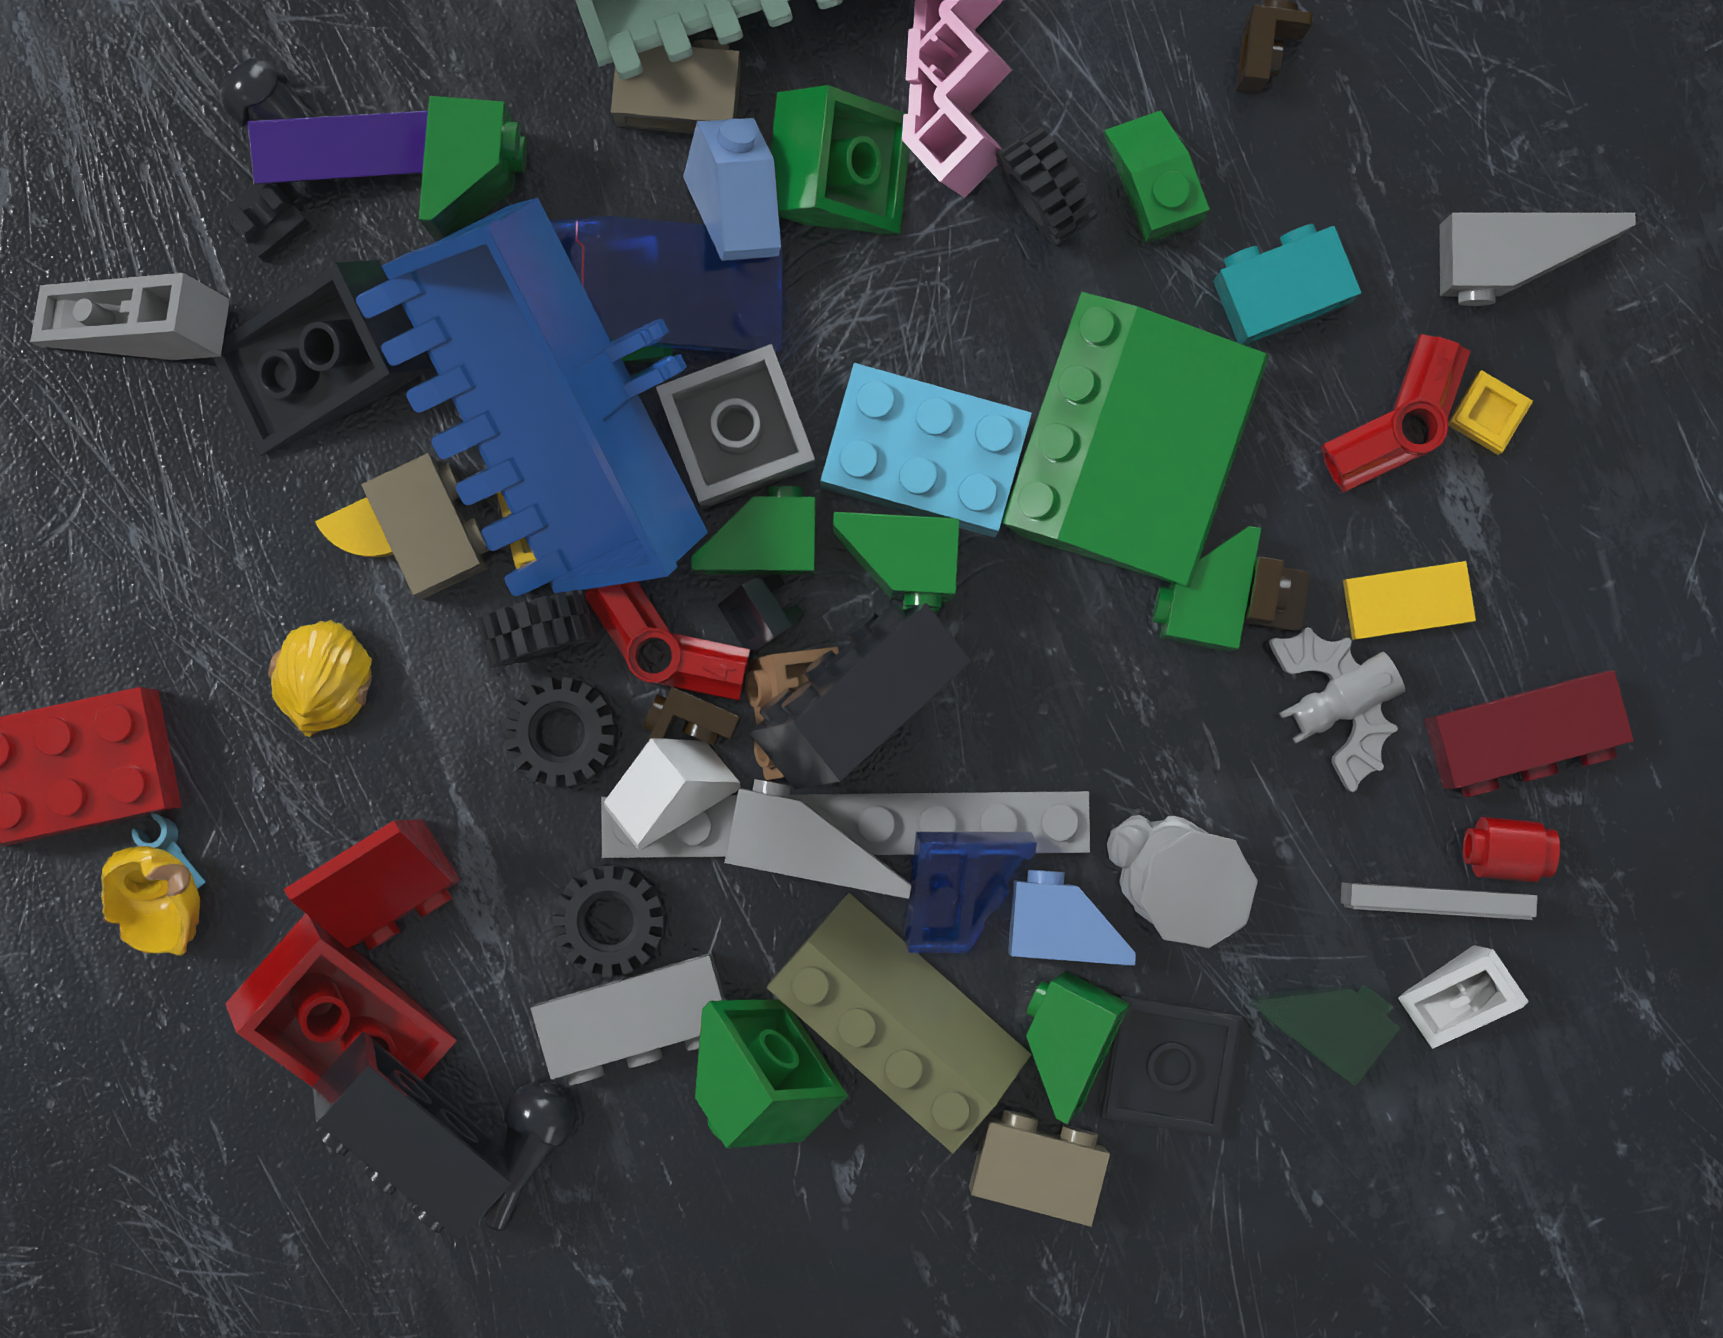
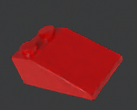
(376, 884)
(319, 997)

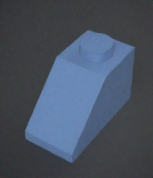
(735, 188)
(1061, 923)

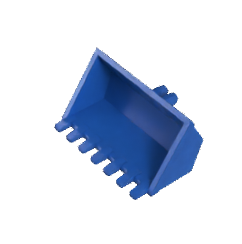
(541, 403)

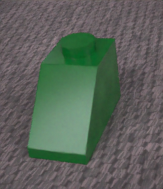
(1157, 176)
(764, 537)
(1216, 603)
(1072, 1038)

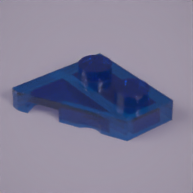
(958, 885)

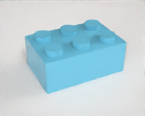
(925, 449)

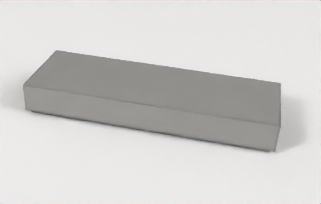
(1438, 901)

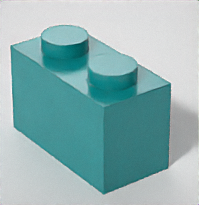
(1285, 284)

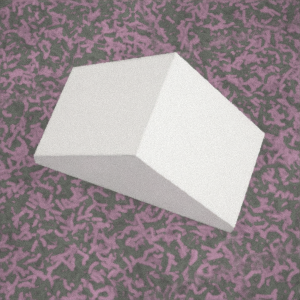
(667, 788)
(1462, 996)

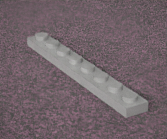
(887, 822)

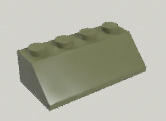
(900, 1022)

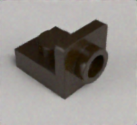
(1259, 50)
(1277, 595)
(702, 718)

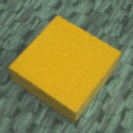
(1489, 412)

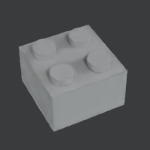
(736, 427)

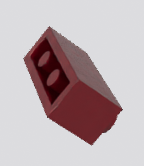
(1529, 733)

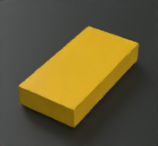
(1409, 600)

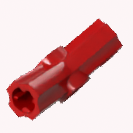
(1425, 393)
(695, 662)

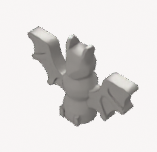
(1351, 694)

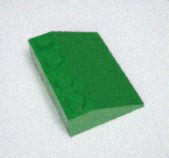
(1134, 439)

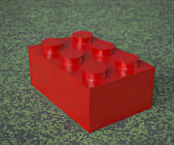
(84, 765)

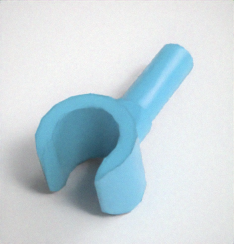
(167, 842)

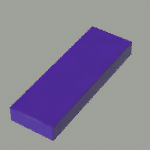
(337, 147)

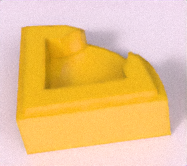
(356, 530)

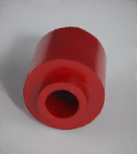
(1511, 849)

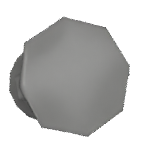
(1183, 878)

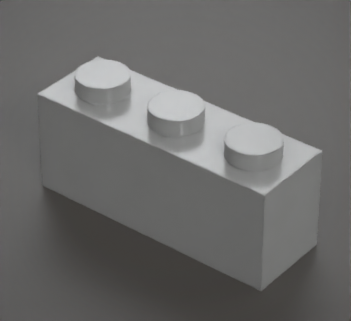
(626, 1019)

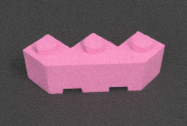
(948, 78)

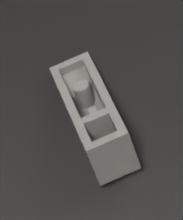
(1502, 251)
(133, 317)
(797, 841)

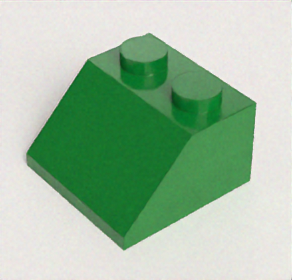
(839, 160)
(467, 162)
(904, 554)
(761, 1074)

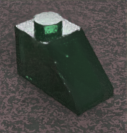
(1333, 1025)

